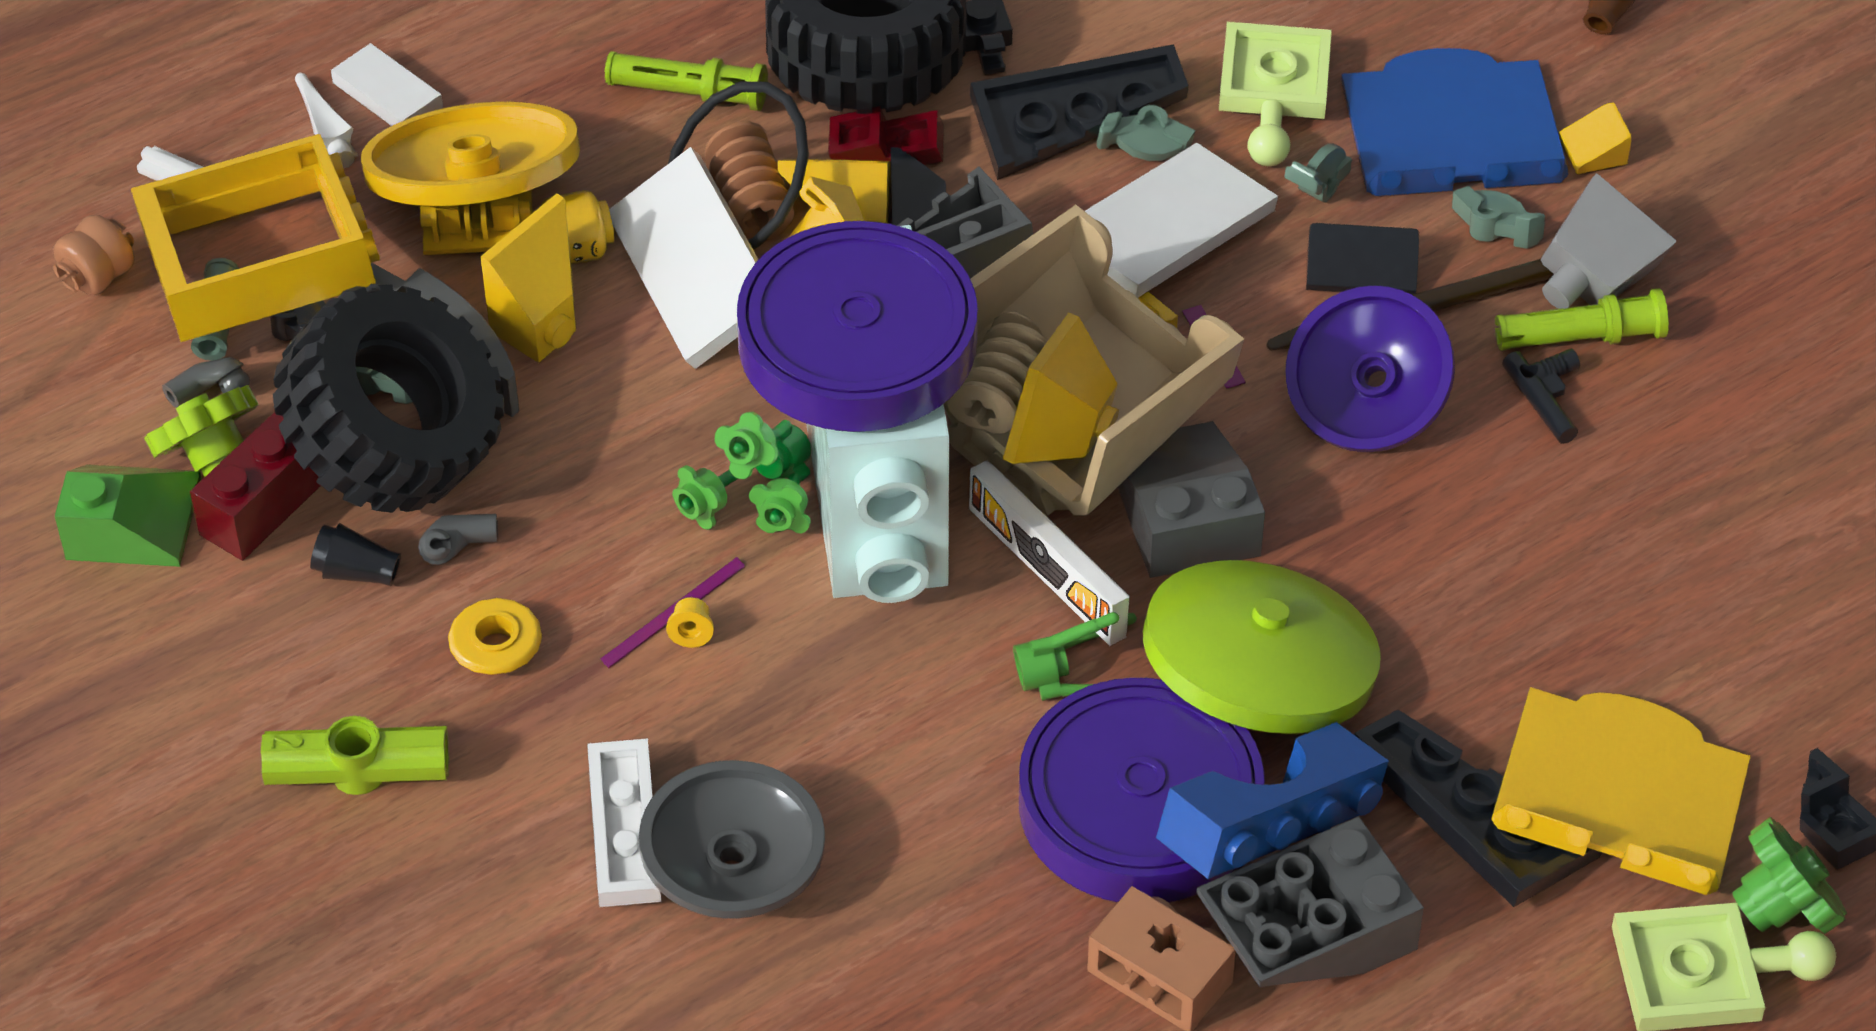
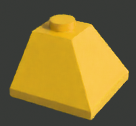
(867, 179)
(532, 283)
(1063, 399)

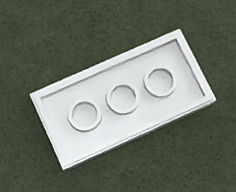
(1177, 216)
(687, 254)

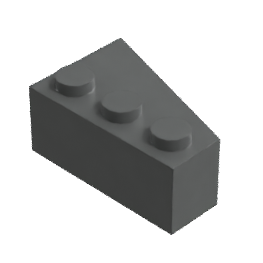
(974, 223)

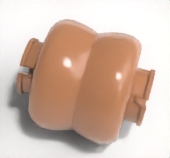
(93, 254)

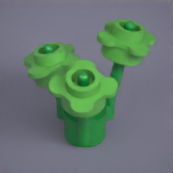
(751, 445)

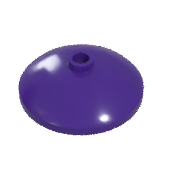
(1351, 340)

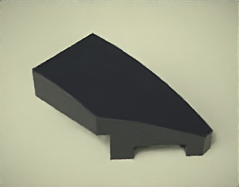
(912, 187)
(1832, 817)

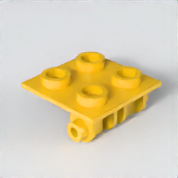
(472, 226)

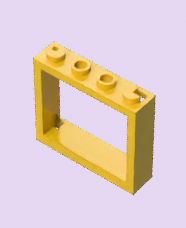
(245, 186)

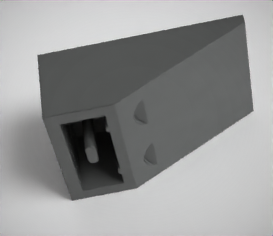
(1317, 909)

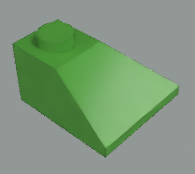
(126, 514)

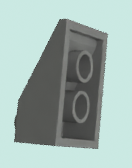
(1193, 503)

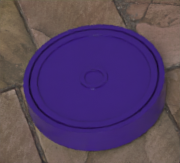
(857, 326)
(1101, 779)

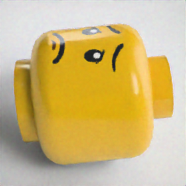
(588, 226)

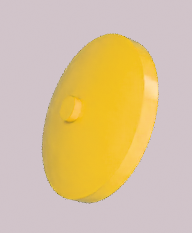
(470, 153)

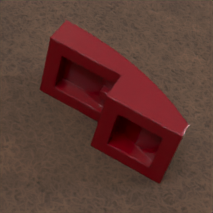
(872, 136)

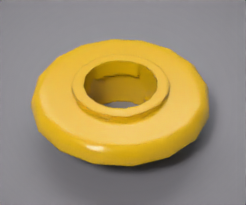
(494, 617)

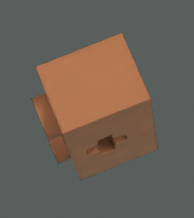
(1161, 959)

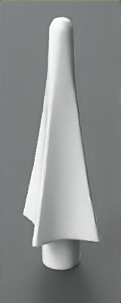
(326, 122)

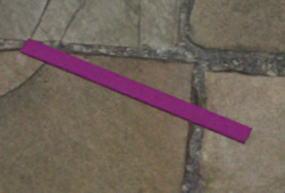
(661, 620)

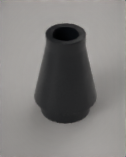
(353, 557)

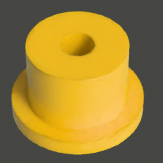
(690, 623)

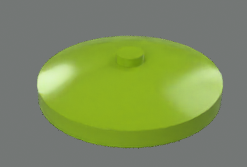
(1261, 646)

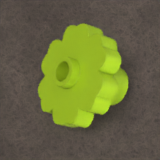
(204, 428)

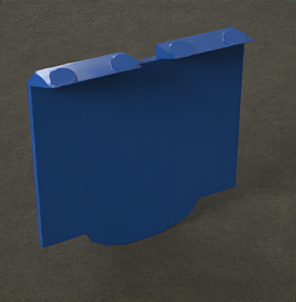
(1453, 120)

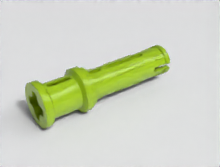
(685, 76)
(1608, 319)

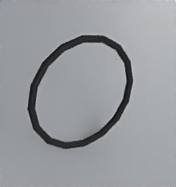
(801, 139)

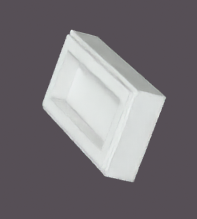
(385, 86)

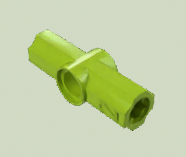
(355, 755)

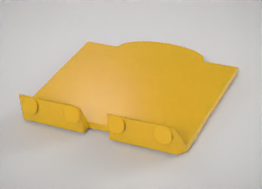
(1623, 783)

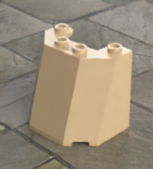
(1156, 367)

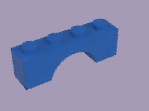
(1230, 822)

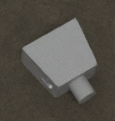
(1602, 247)

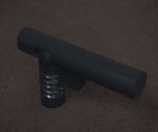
(1544, 387)

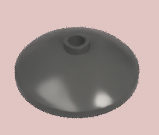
(731, 815)

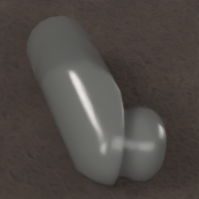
(203, 376)
(453, 532)

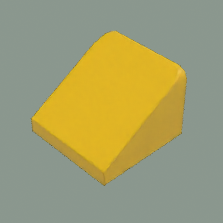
(1597, 140)

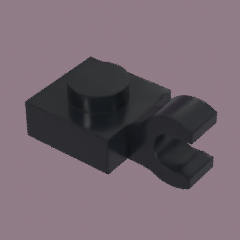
(988, 33)

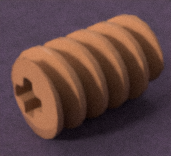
(747, 176)

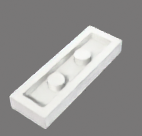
(619, 797)

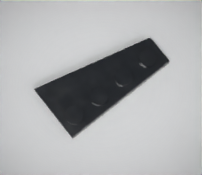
(1063, 106)
(1459, 808)

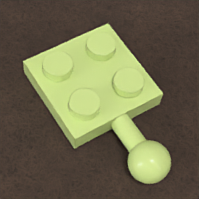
(1274, 75)
(1697, 965)

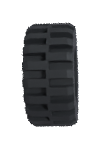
(865, 50)
(348, 437)

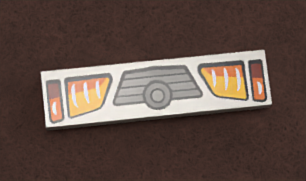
(1047, 550)

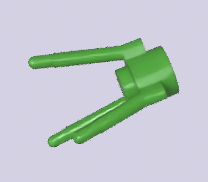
(1045, 659)

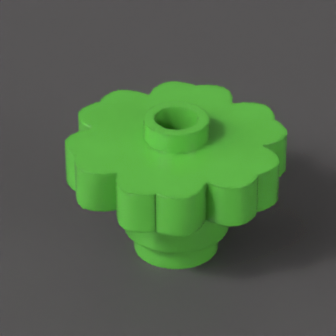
(1787, 883)

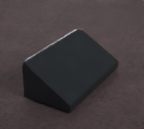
(1361, 256)

